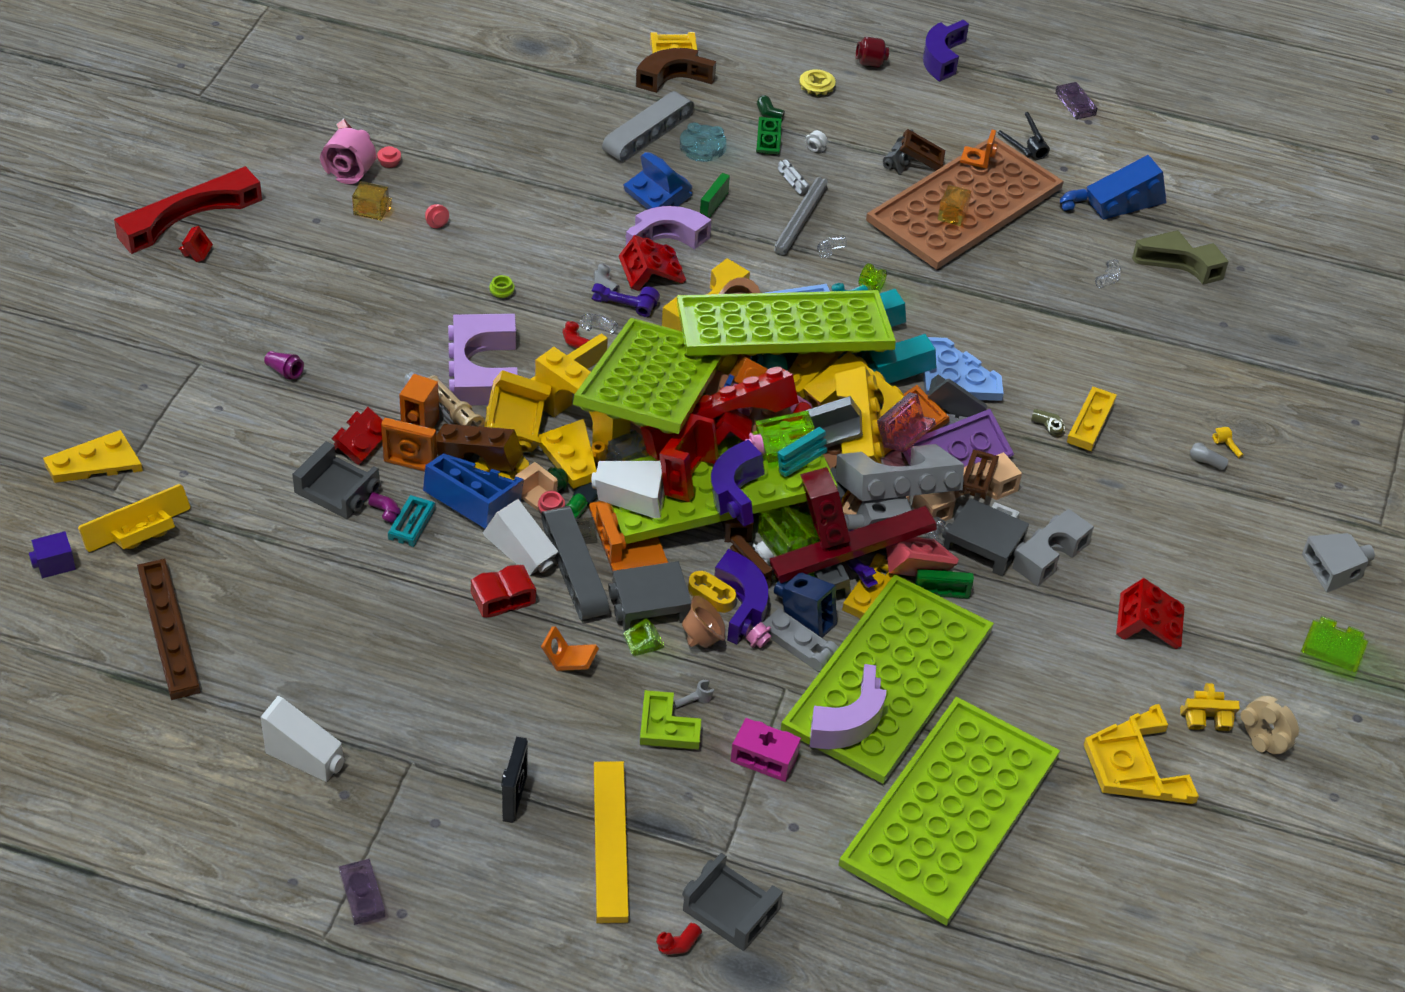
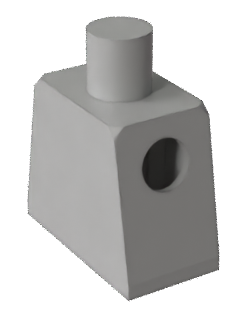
(875, 511)
(1336, 559)

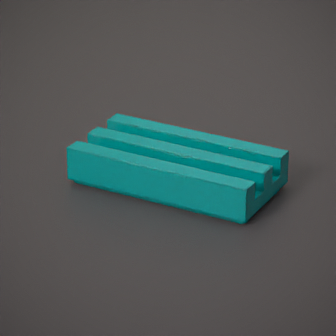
(802, 451)
(421, 524)

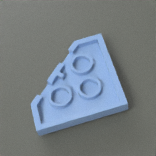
(964, 371)

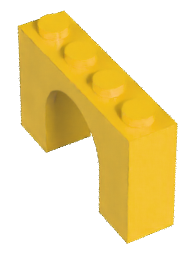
(566, 378)
(823, 387)

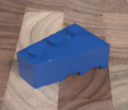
(1128, 189)
(469, 489)

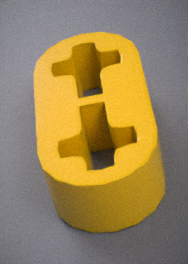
(712, 591)

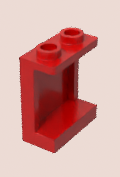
(684, 453)

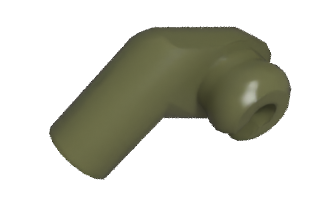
(1050, 420)

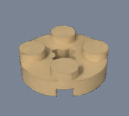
(1264, 738)

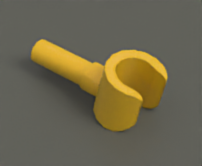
(1224, 434)

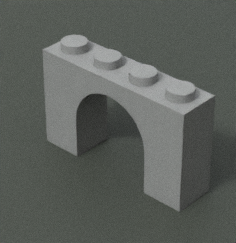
(929, 472)

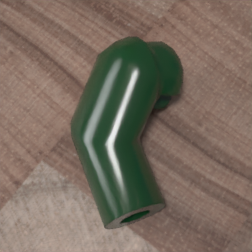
(767, 110)

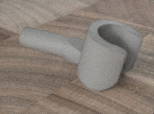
(700, 695)

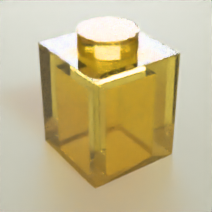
(371, 201)
(954, 205)

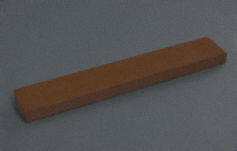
(168, 629)

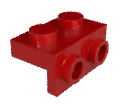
(361, 436)

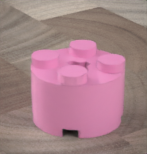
(348, 155)

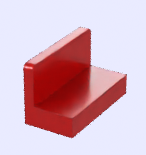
(734, 422)

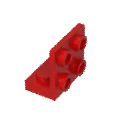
(644, 257)
(1153, 609)

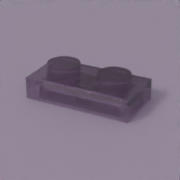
(1076, 100)
(362, 891)

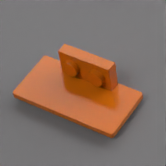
(617, 551)

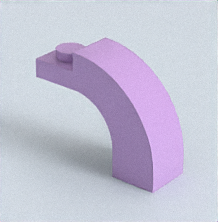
(672, 223)
(853, 723)

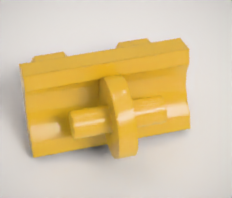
(1209, 704)

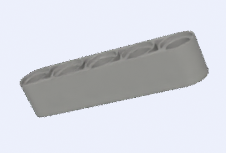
(648, 126)

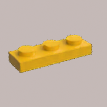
(1091, 418)

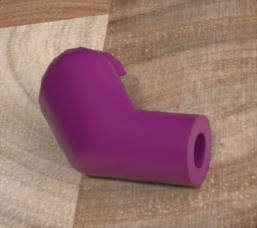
(385, 503)

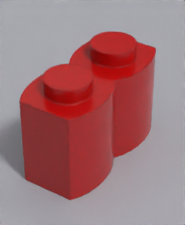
(503, 590)

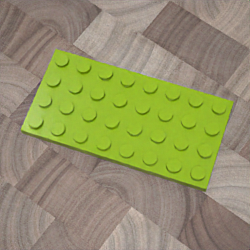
(784, 323)
(647, 378)
(765, 492)
(918, 653)
(949, 810)

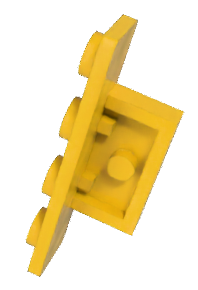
(136, 521)

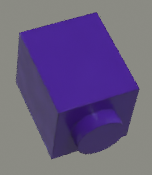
(52, 555)

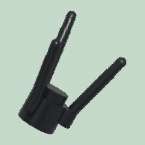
(1035, 145)

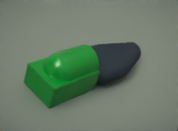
(581, 499)

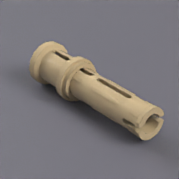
(460, 411)

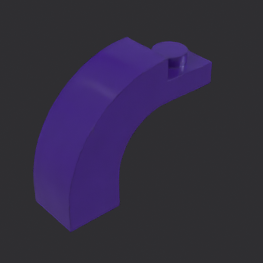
(937, 56)
(729, 474)
(750, 589)

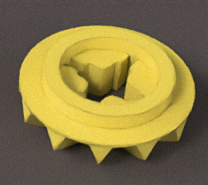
(823, 82)

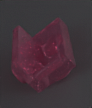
(904, 424)

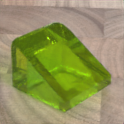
(643, 638)

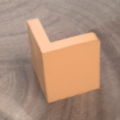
(536, 482)

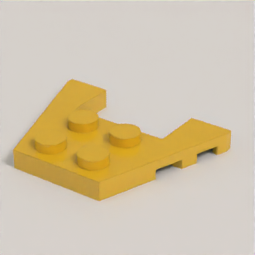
(1125, 764)

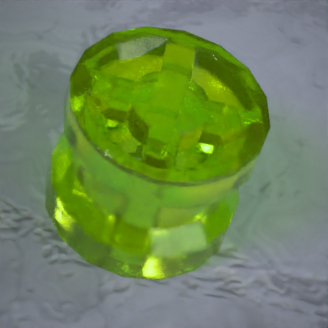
(872, 277)

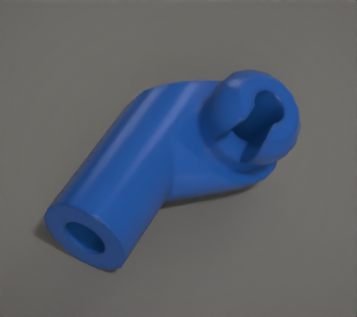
(1070, 197)

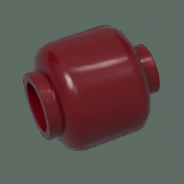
(871, 52)

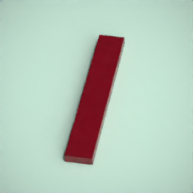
(863, 541)

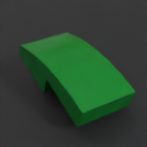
(769, 135)

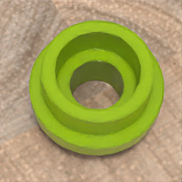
(502, 286)

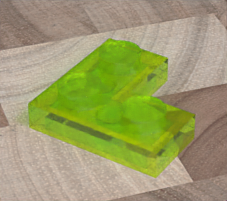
(780, 430)

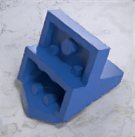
(658, 184)

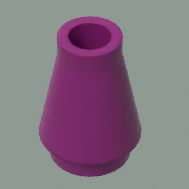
(286, 364)

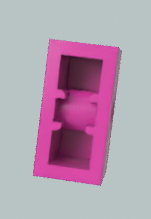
(765, 749)

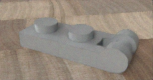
(800, 640)

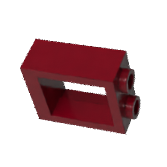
(825, 507)

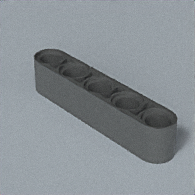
(575, 563)

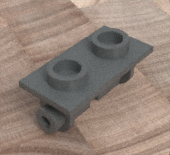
(897, 158)

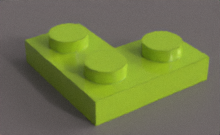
(662, 728)

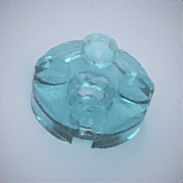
(713, 140)

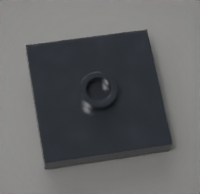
(514, 780)

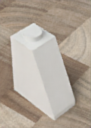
(631, 485)
(521, 538)
(300, 741)

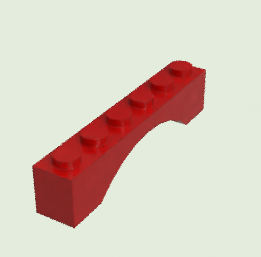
(230, 191)
(769, 391)

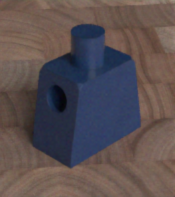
(809, 602)

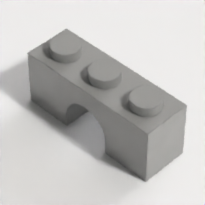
(1064, 533)

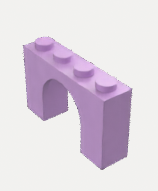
(473, 335)

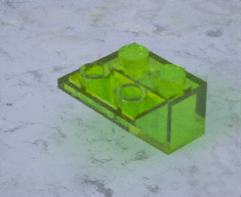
(787, 528)
(1335, 644)

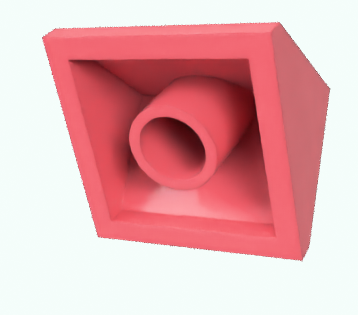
(917, 554)

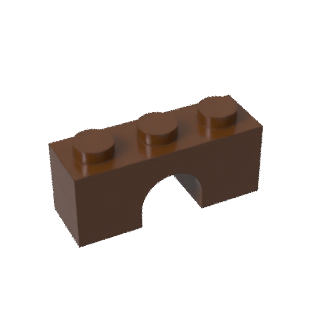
(495, 445)

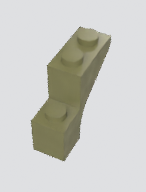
(1175, 252)

